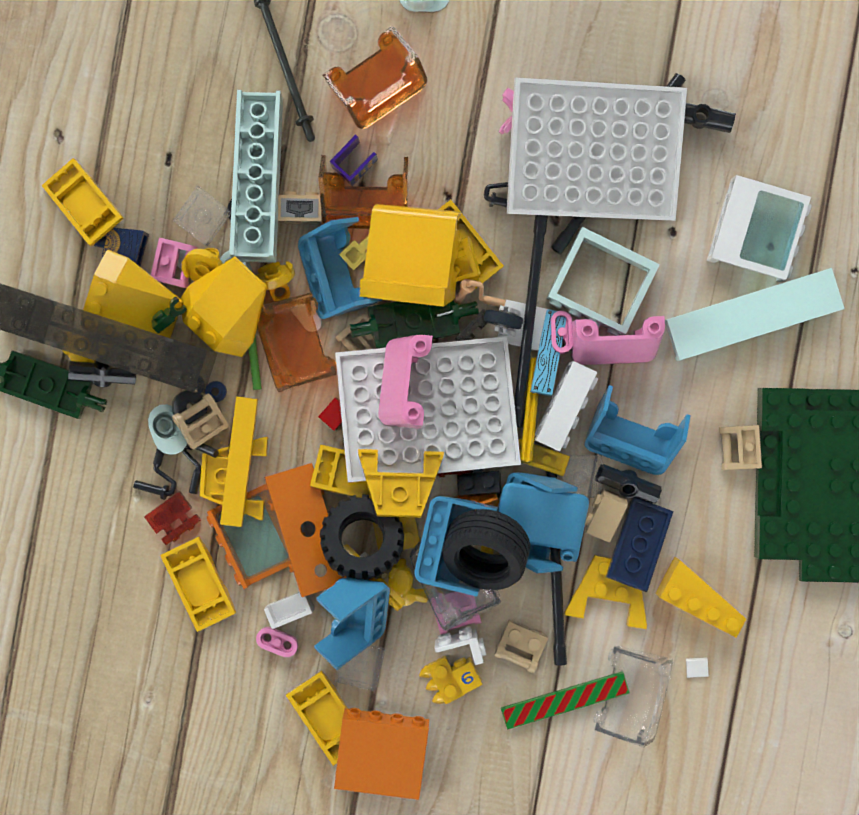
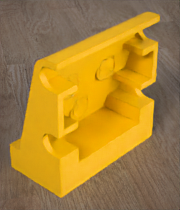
(411, 255)

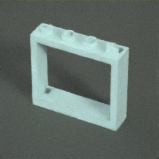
(618, 251)

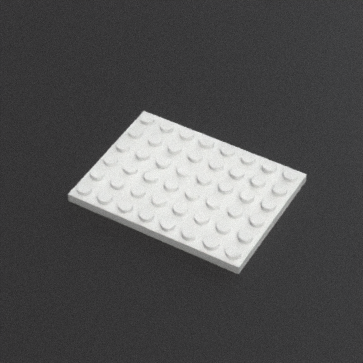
(595, 149)
(464, 403)

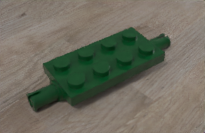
(410, 319)
(46, 385)

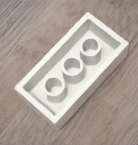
(565, 405)

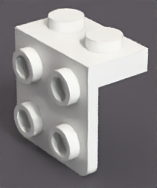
(464, 637)

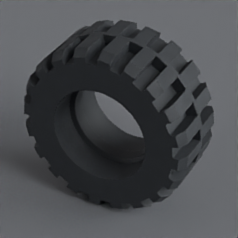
(360, 567)

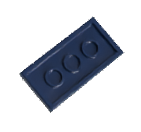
(639, 544)

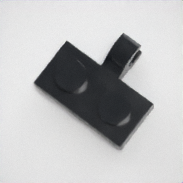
(479, 483)

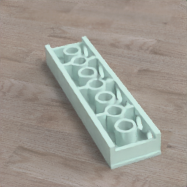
(256, 176)
(754, 314)

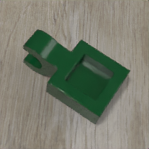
(163, 319)

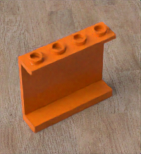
(381, 753)

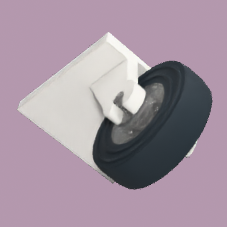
(510, 322)

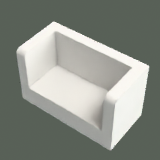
(288, 609)

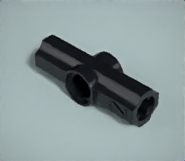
(715, 118)
(99, 373)
(628, 483)

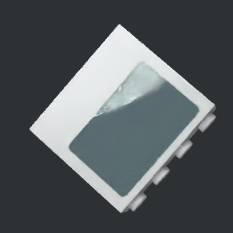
(759, 227)

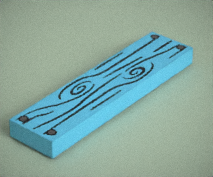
(547, 357)

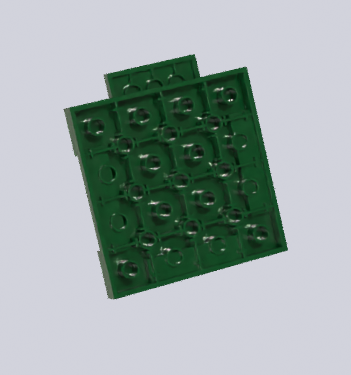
(809, 481)

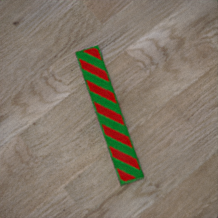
(565, 700)

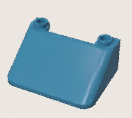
(547, 517)

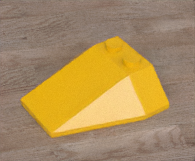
(128, 294)
(225, 307)

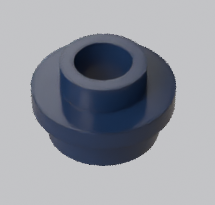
(222, 390)

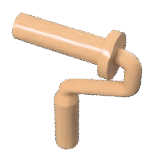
(468, 286)

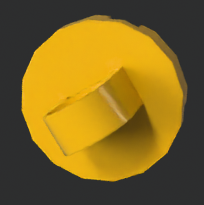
(200, 262)
(277, 276)

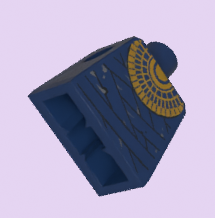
(125, 242)

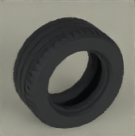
(489, 530)

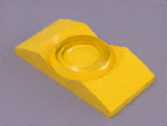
(82, 202)
(486, 259)
(331, 474)
(198, 583)
(321, 711)

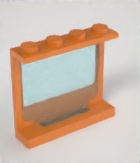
(257, 546)

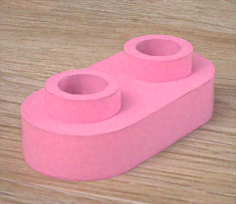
(565, 332)
(276, 644)

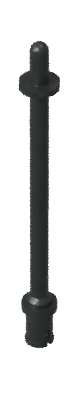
(304, 119)

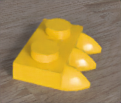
(441, 680)

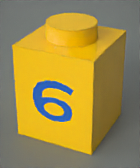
(466, 674)

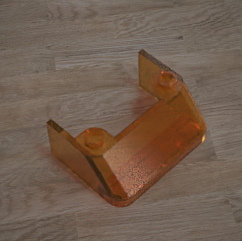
(351, 201)

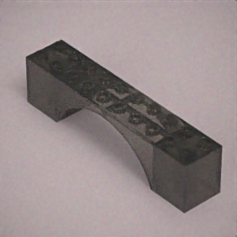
(105, 340)

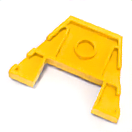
(214, 477)
(399, 492)
(596, 585)

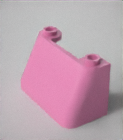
(594, 349)
(393, 406)

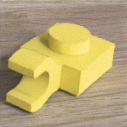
(355, 253)

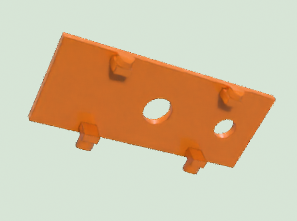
(293, 505)

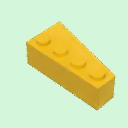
(690, 593)

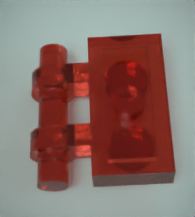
(167, 513)

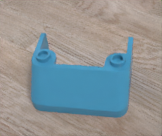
(328, 272)
(632, 442)
(538, 557)
(430, 566)
(359, 617)

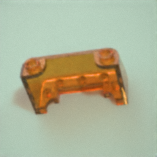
(378, 81)
(293, 343)

